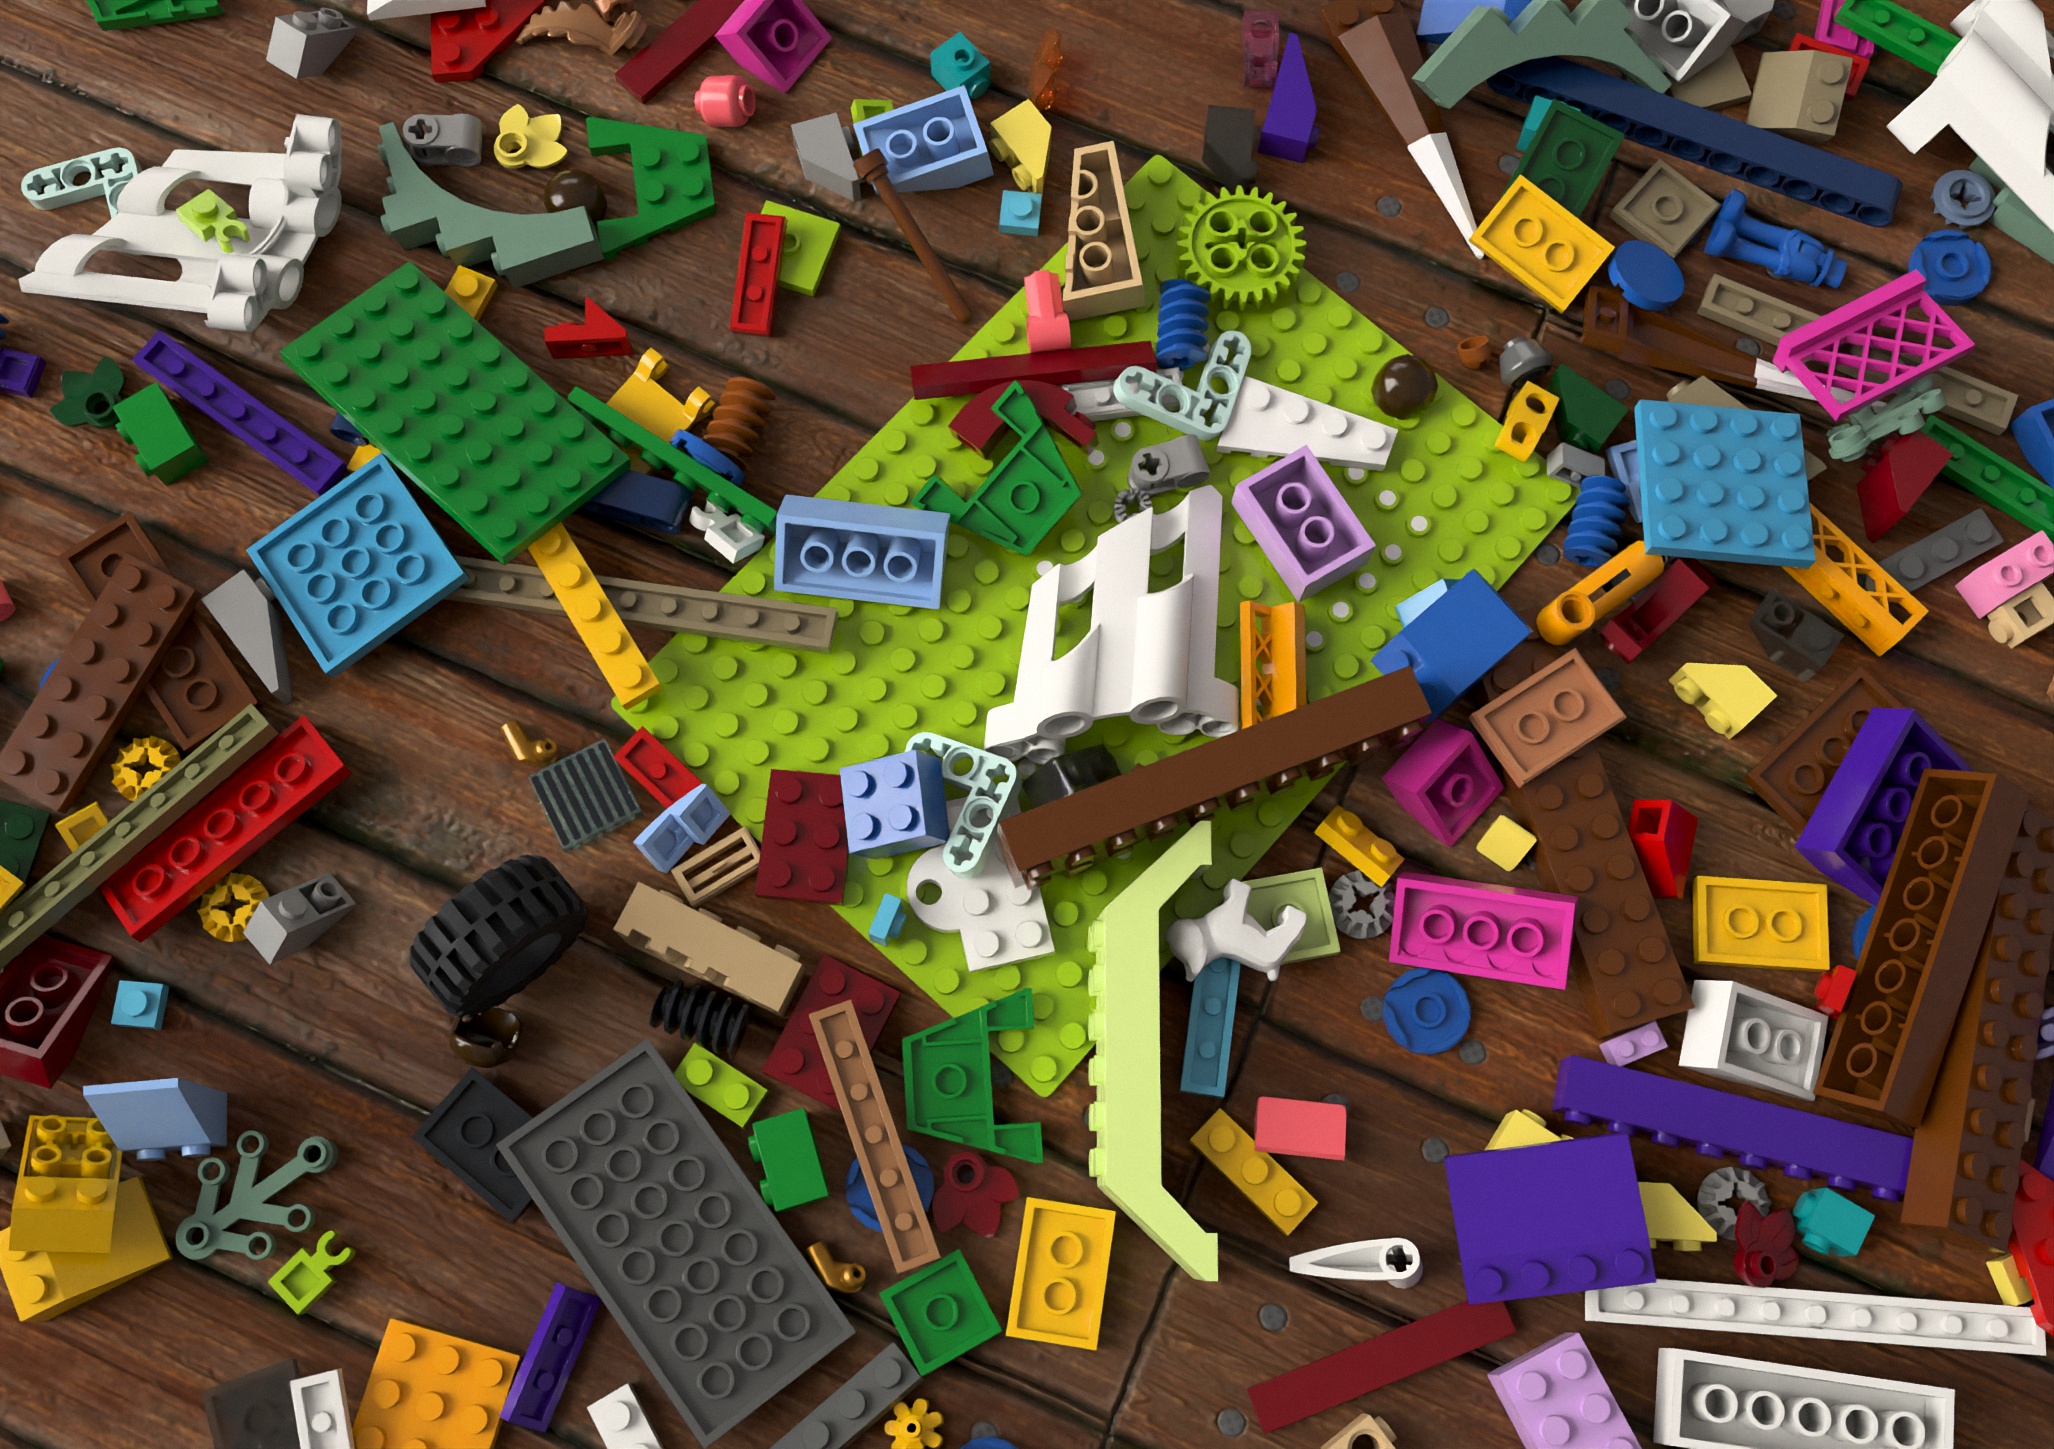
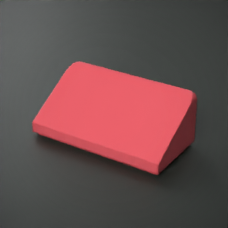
(1300, 1128)

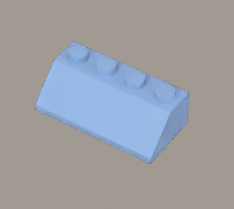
(861, 551)

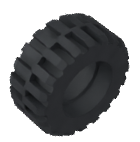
(497, 935)

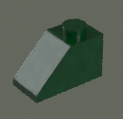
(1584, 412)

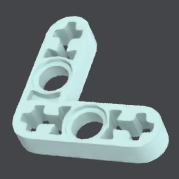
(111, 184)
(1192, 403)
(979, 783)

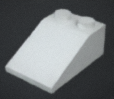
(1753, 1039)

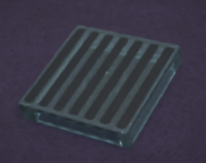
(585, 795)

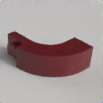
(983, 429)
(1657, 609)

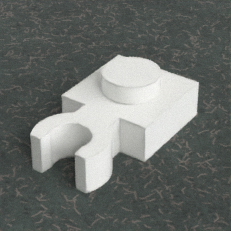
(726, 533)

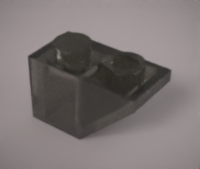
(1229, 143)
(1793, 635)
(1070, 774)

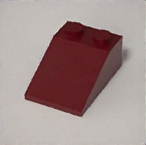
(47, 1007)

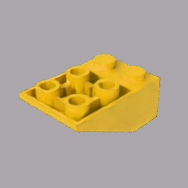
(65, 1187)

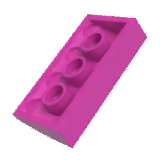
(1483, 929)

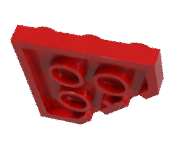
(470, 37)
(2034, 1241)

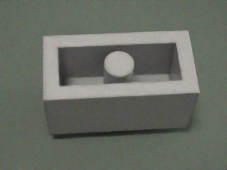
(1573, 465)

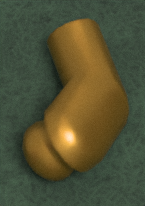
(526, 750)
(835, 1274)

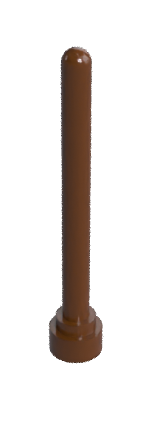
(873, 169)

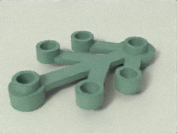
(1899, 414)
(249, 1200)

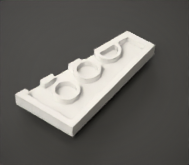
(1280, 422)

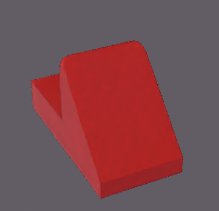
(597, 338)

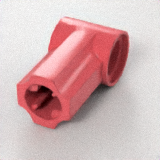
(1047, 323)

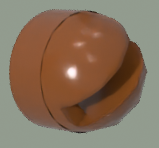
(1474, 352)

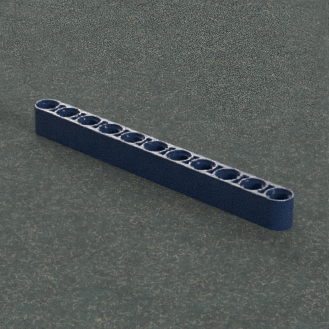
(1708, 139)

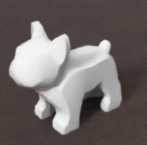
(1234, 935)

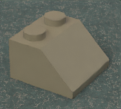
(1799, 94)

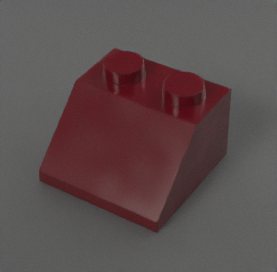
(1897, 478)

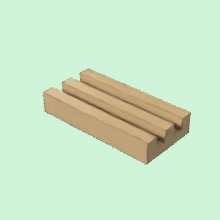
(710, 853)

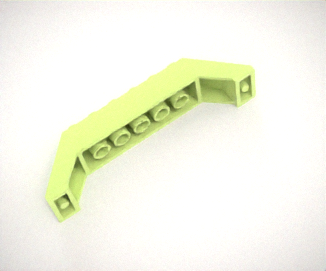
(1129, 1056)

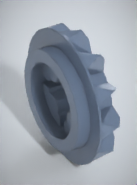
(1973, 190)

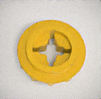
(160, 754)
(220, 922)

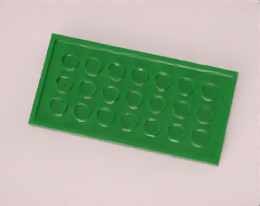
(456, 411)

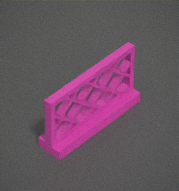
(1848, 326)

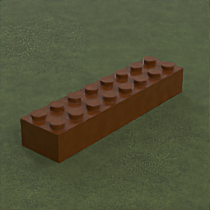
(1922, 945)

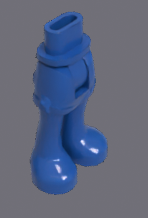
(1796, 253)

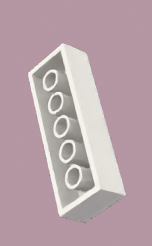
(1769, 1405)

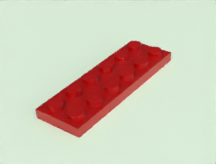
(224, 828)

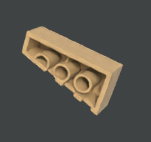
(1101, 249)
(710, 950)

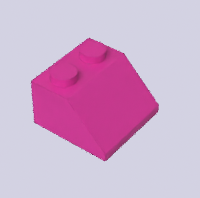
(774, 39)
(1444, 781)

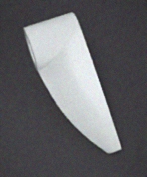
(1362, 1262)

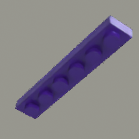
(240, 413)

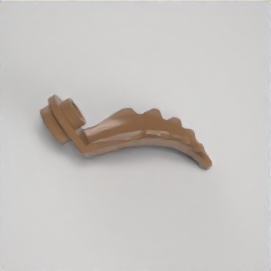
(585, 27)

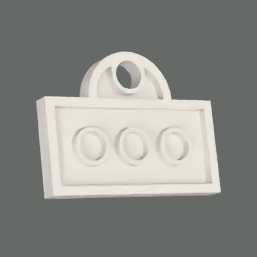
(994, 918)

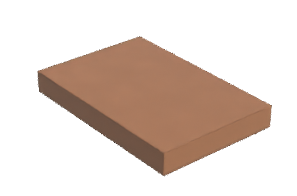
(1547, 717)

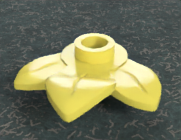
(533, 136)

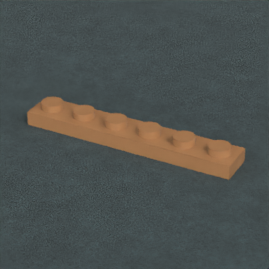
(874, 1136)

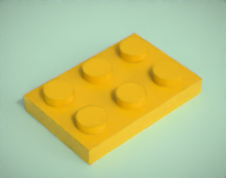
(1541, 243)
(1760, 924)
(1061, 1273)

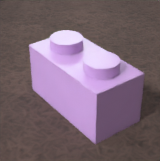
(1633, 1045)

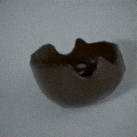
(573, 190)
(1404, 386)
(486, 1038)

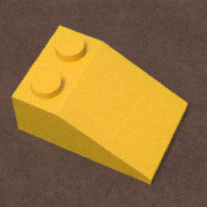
(58, 1281)

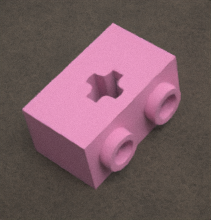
(2008, 574)

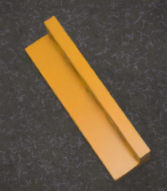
(1837, 589)
(1282, 658)

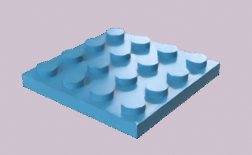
(1723, 484)
(357, 565)

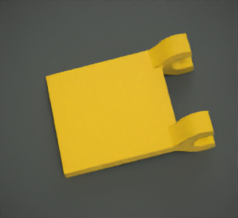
(654, 407)

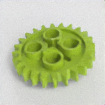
(1238, 216)

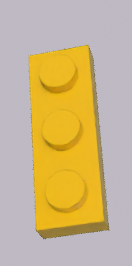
(1253, 1172)

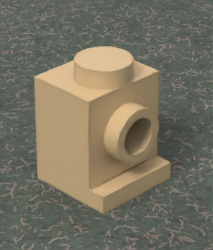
(2022, 616)

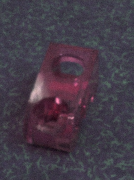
(1259, 48)

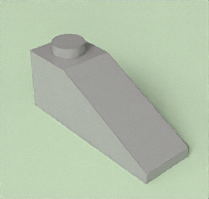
(255, 627)

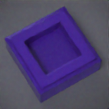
(20, 372)

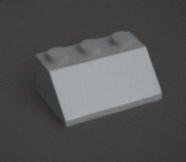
(1684, 32)

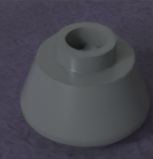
(1523, 362)

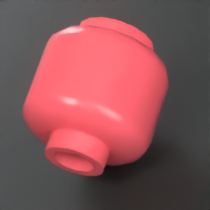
(725, 101)

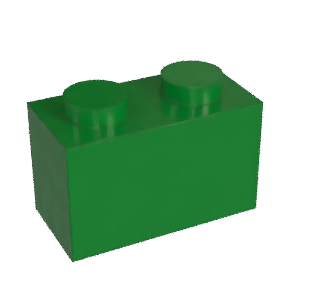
(159, 434)
(789, 1161)

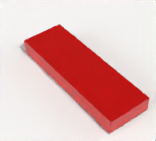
(758, 274)

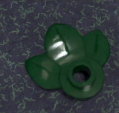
(89, 394)

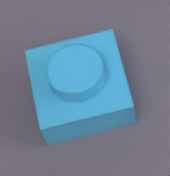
(1020, 213)
(888, 920)
(140, 1005)

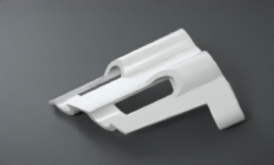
(1995, 97)
(289, 207)
(1144, 649)

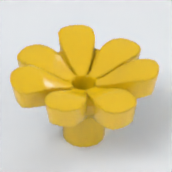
(924, 1422)

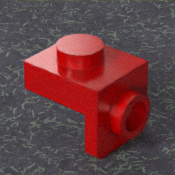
(1833, 990)

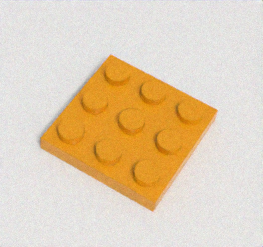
(434, 1391)

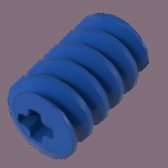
(1182, 324)
(1596, 521)

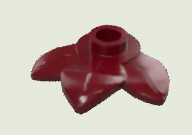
(975, 1201)
(1764, 1246)

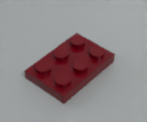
(803, 839)
(797, 1054)

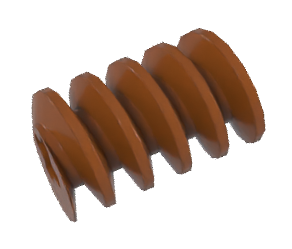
(736, 417)

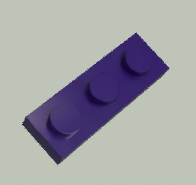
(550, 1357)

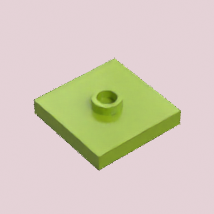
(806, 247)

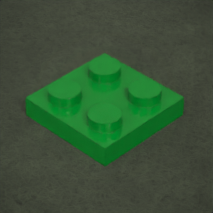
(940, 1312)

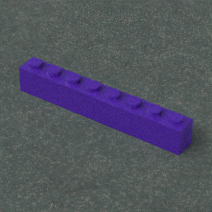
(1733, 1126)

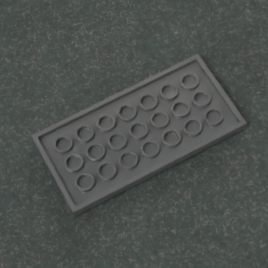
(676, 1242)

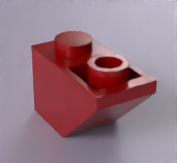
(1664, 844)

